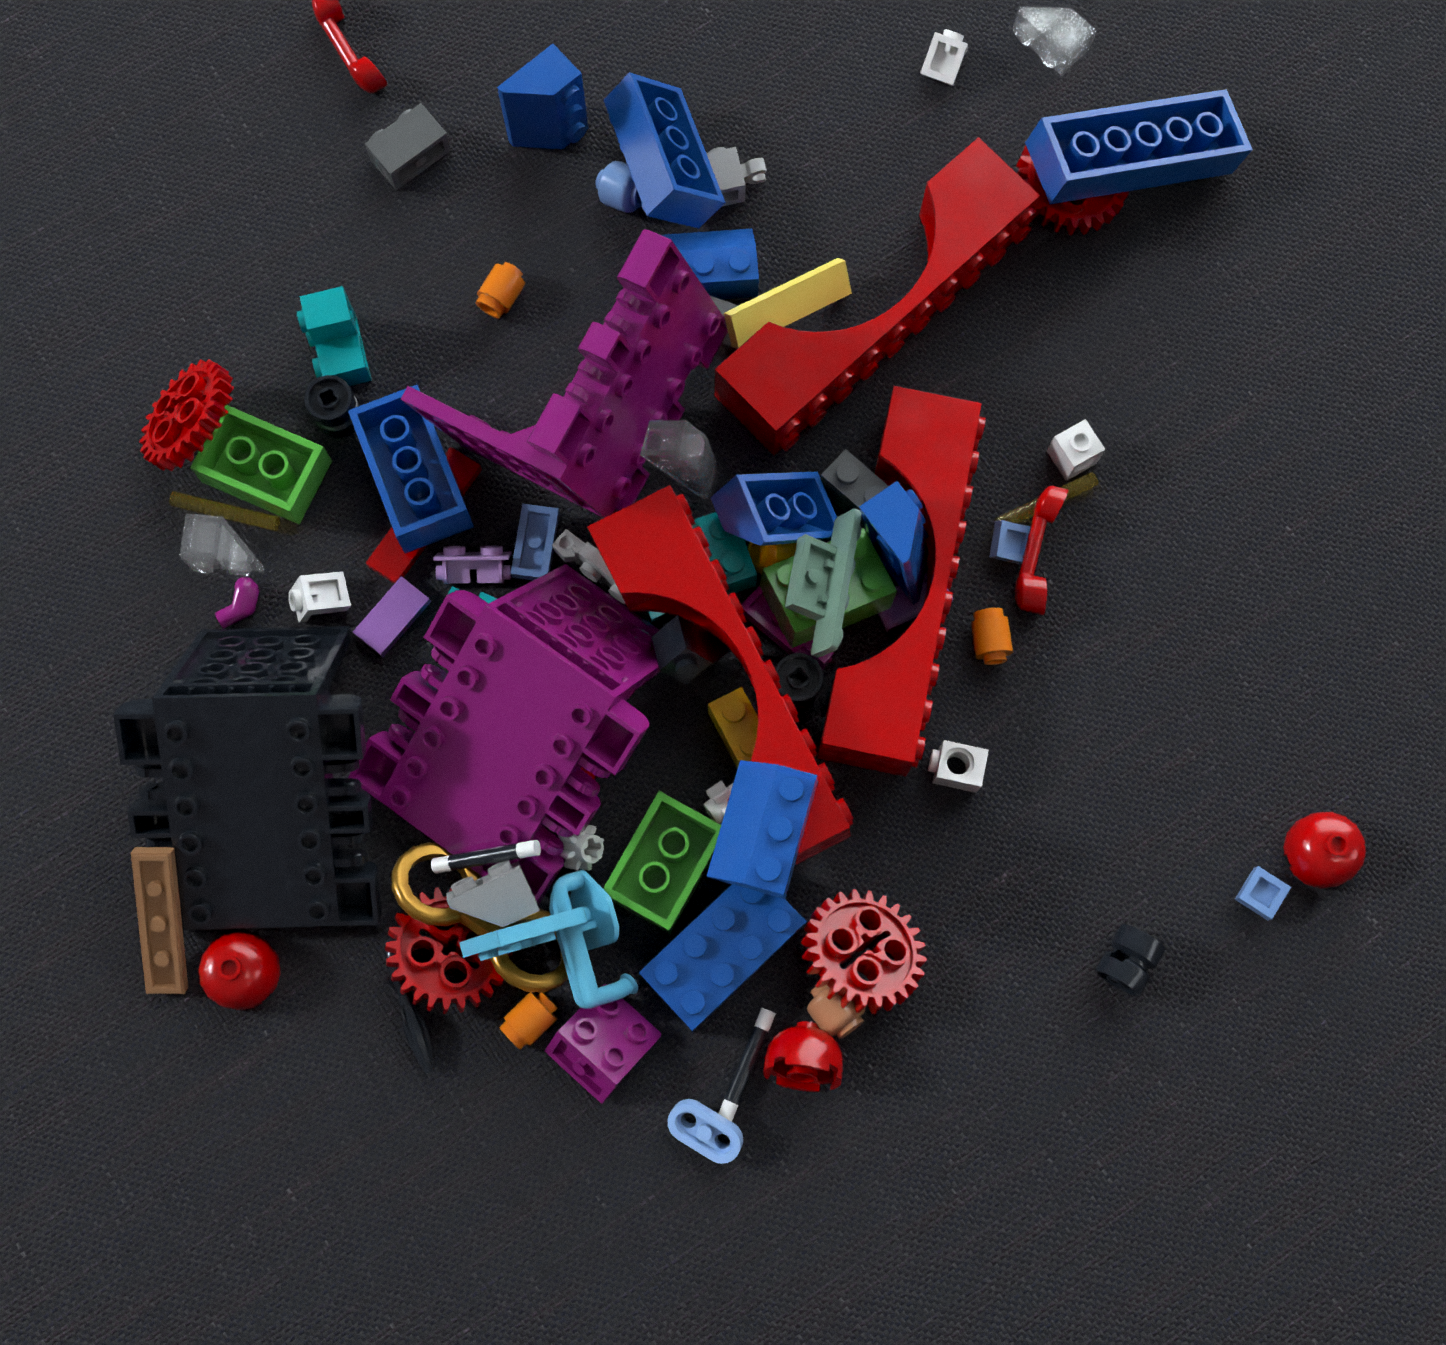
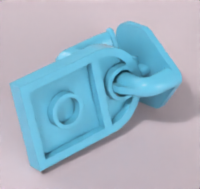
(580, 924)

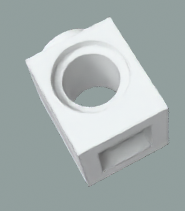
(1075, 449)
(974, 760)

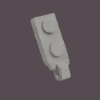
(571, 549)

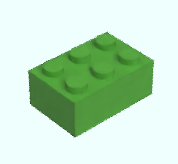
(262, 465)
(869, 592)
(663, 862)

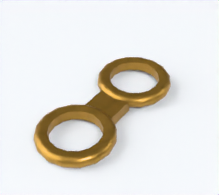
(448, 916)

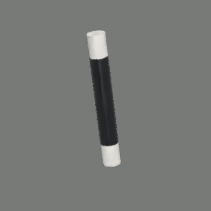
(486, 856)
(746, 1064)

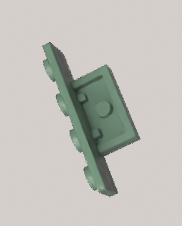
(822, 580)

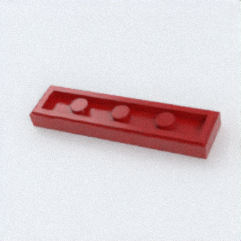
(389, 556)

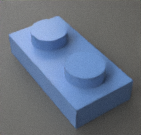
(534, 541)

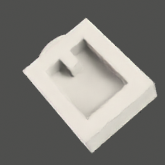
(944, 57)
(319, 595)

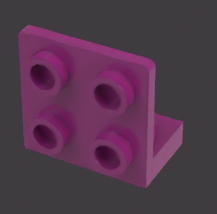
(602, 1045)

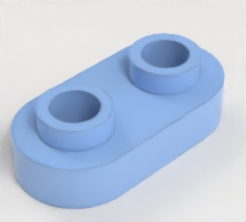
(704, 1133)

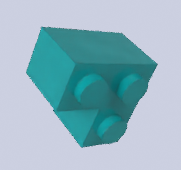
(335, 333)

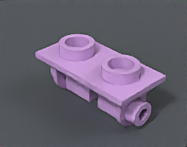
(458, 562)

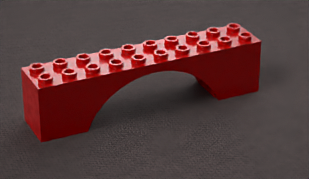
(791, 376)
(667, 570)
(882, 701)

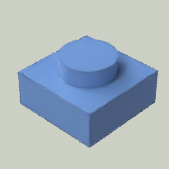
(1009, 541)
(1263, 893)

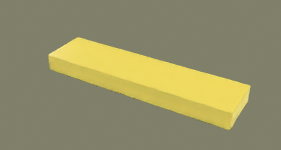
(789, 301)

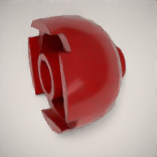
(1325, 849)
(239, 970)
(804, 1058)

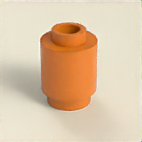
(500, 289)
(991, 636)
(529, 1019)

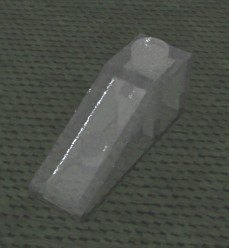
(681, 453)

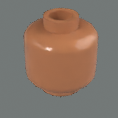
(830, 1014)

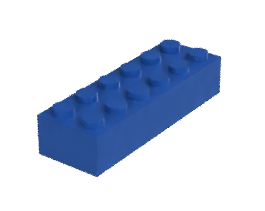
(1137, 146)

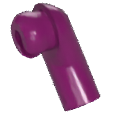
(243, 602)

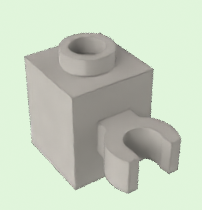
(733, 175)

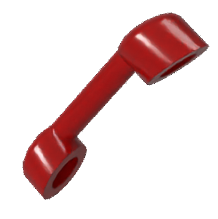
(362, 70)
(1032, 589)

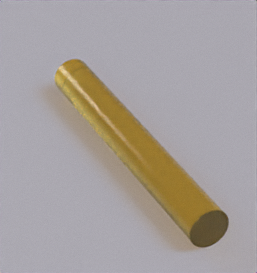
(225, 510)
(1026, 511)

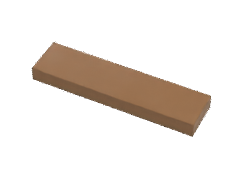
(159, 920)

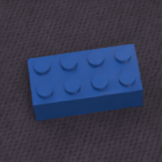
(663, 151)
(410, 472)
(720, 952)

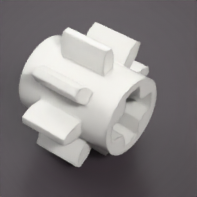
(718, 801)
(582, 850)

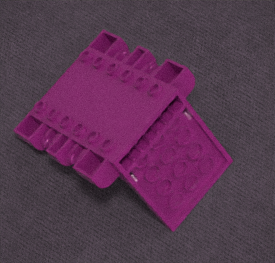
(631, 374)
(524, 707)

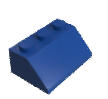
(544, 102)
(722, 261)
(775, 507)
(898, 536)
(763, 827)

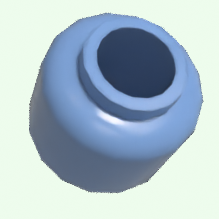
(617, 188)

